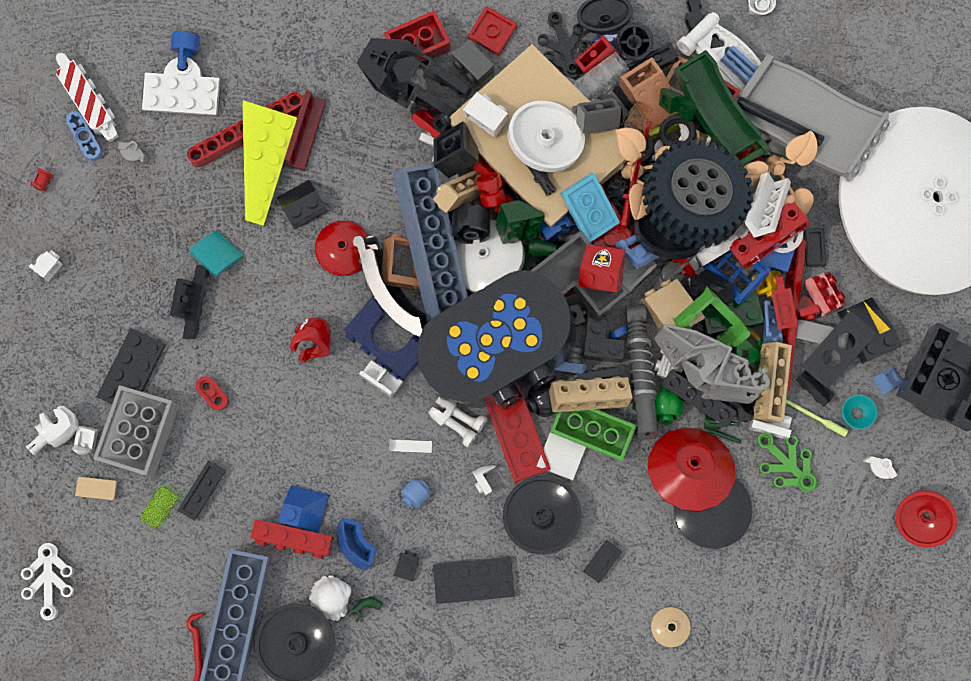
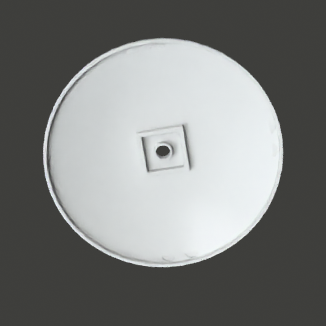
(892, 208)

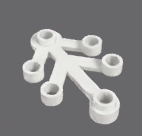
(47, 578)

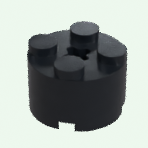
(471, 223)

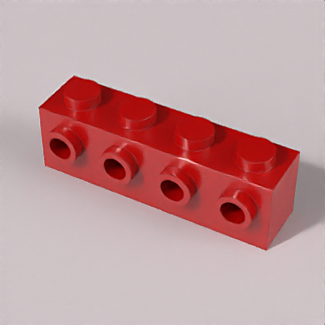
(753, 249)
(285, 536)

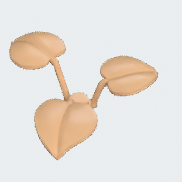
(630, 145)
(799, 150)

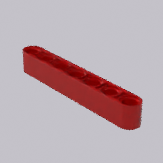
(236, 130)

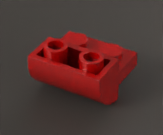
(825, 293)

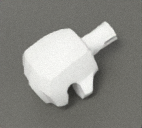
(54, 433)

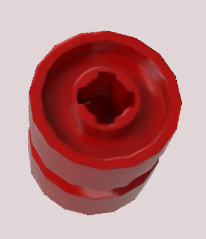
(490, 188)

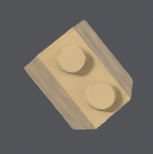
(668, 303)

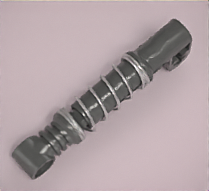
(643, 391)

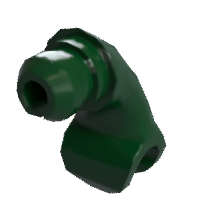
(366, 602)

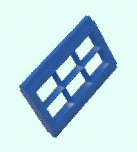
(739, 296)

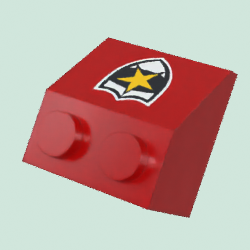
(602, 268)

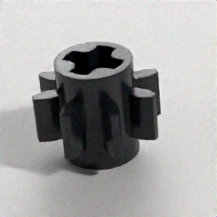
(617, 189)

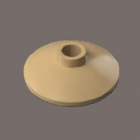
(660, 629)

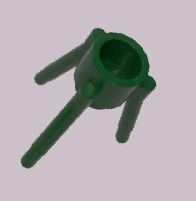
(711, 425)

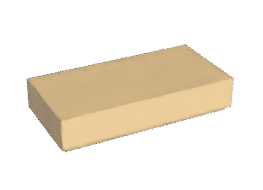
(96, 488)

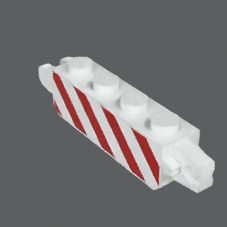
(85, 98)

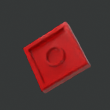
(492, 31)

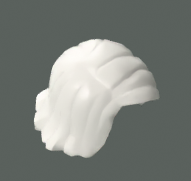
(330, 597)

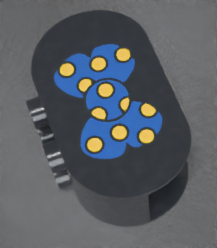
(498, 341)

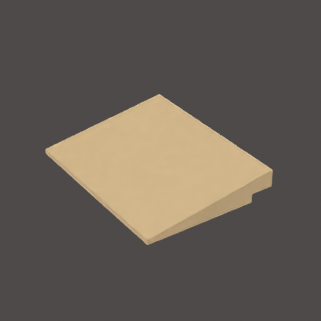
(536, 79)

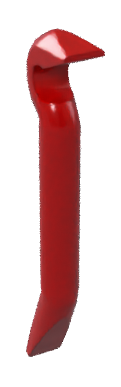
(196, 644)

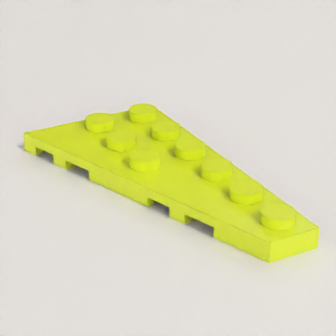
(265, 146)

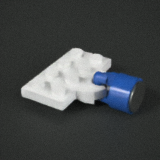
(182, 85)

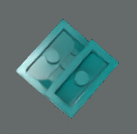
(215, 253)

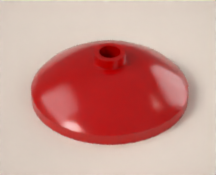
(335, 259)
(925, 530)

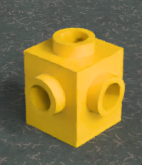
(768, 284)

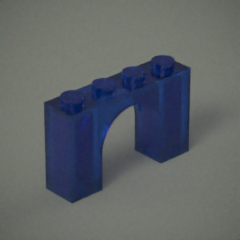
(361, 331)

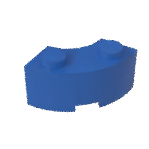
(353, 544)

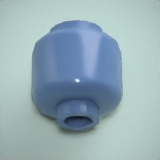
(415, 493)

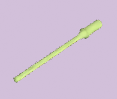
(828, 423)

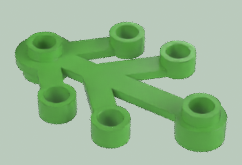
(788, 464)

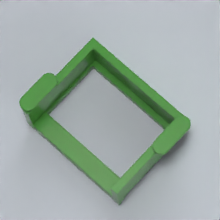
(732, 336)

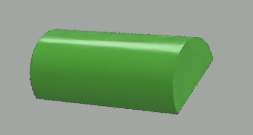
(595, 431)

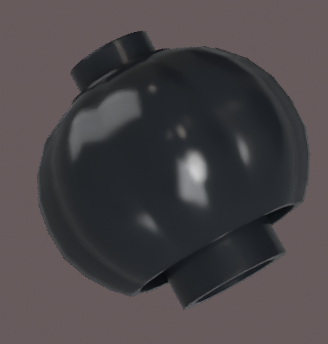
(539, 401)

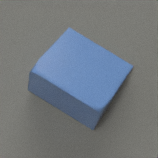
(887, 380)

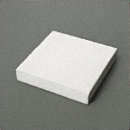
(562, 456)

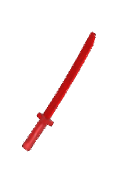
(626, 210)

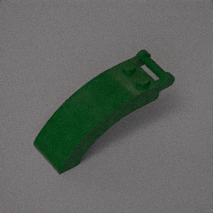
(718, 109)

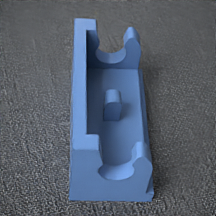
(770, 328)

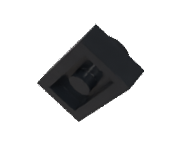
(815, 388)

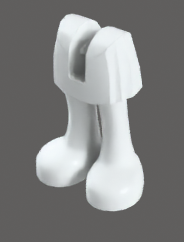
(451, 410)

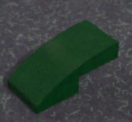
(676, 102)

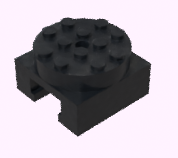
(923, 383)

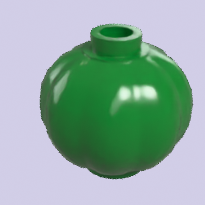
(668, 406)

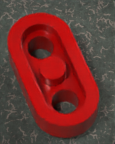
(212, 393)

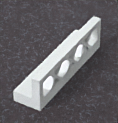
(763, 206)

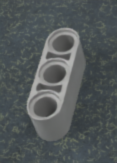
(814, 334)

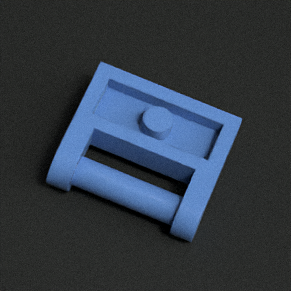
(638, 255)

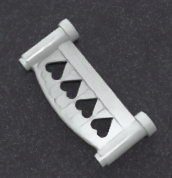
(700, 40)

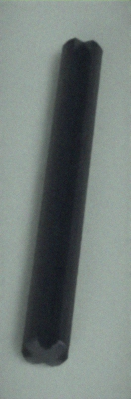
(776, 119)

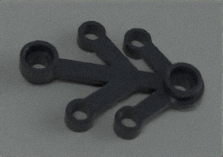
(563, 47)

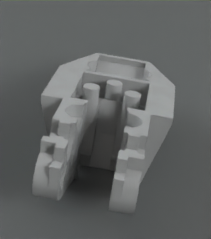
(710, 365)

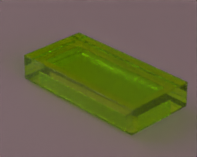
(158, 507)

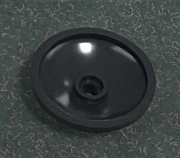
(604, 15)

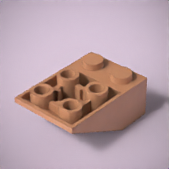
(644, 86)

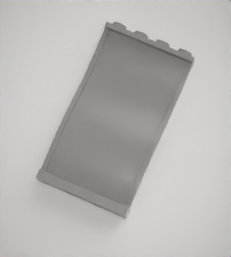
(846, 124)

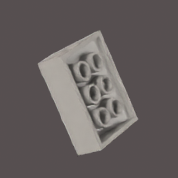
(136, 431)

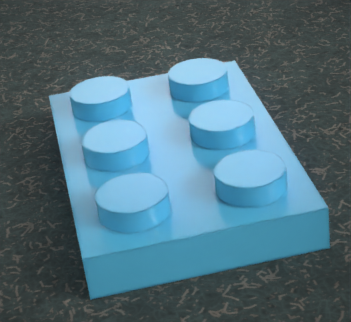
(590, 207)

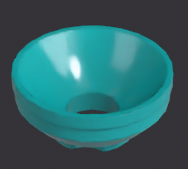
(868, 410)

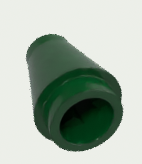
(541, 248)

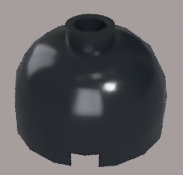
(634, 41)

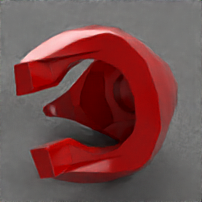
(315, 330)

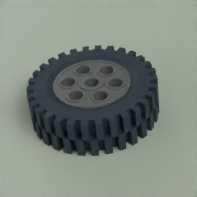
(713, 174)

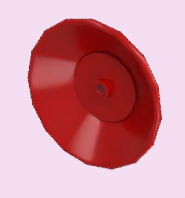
(689, 485)

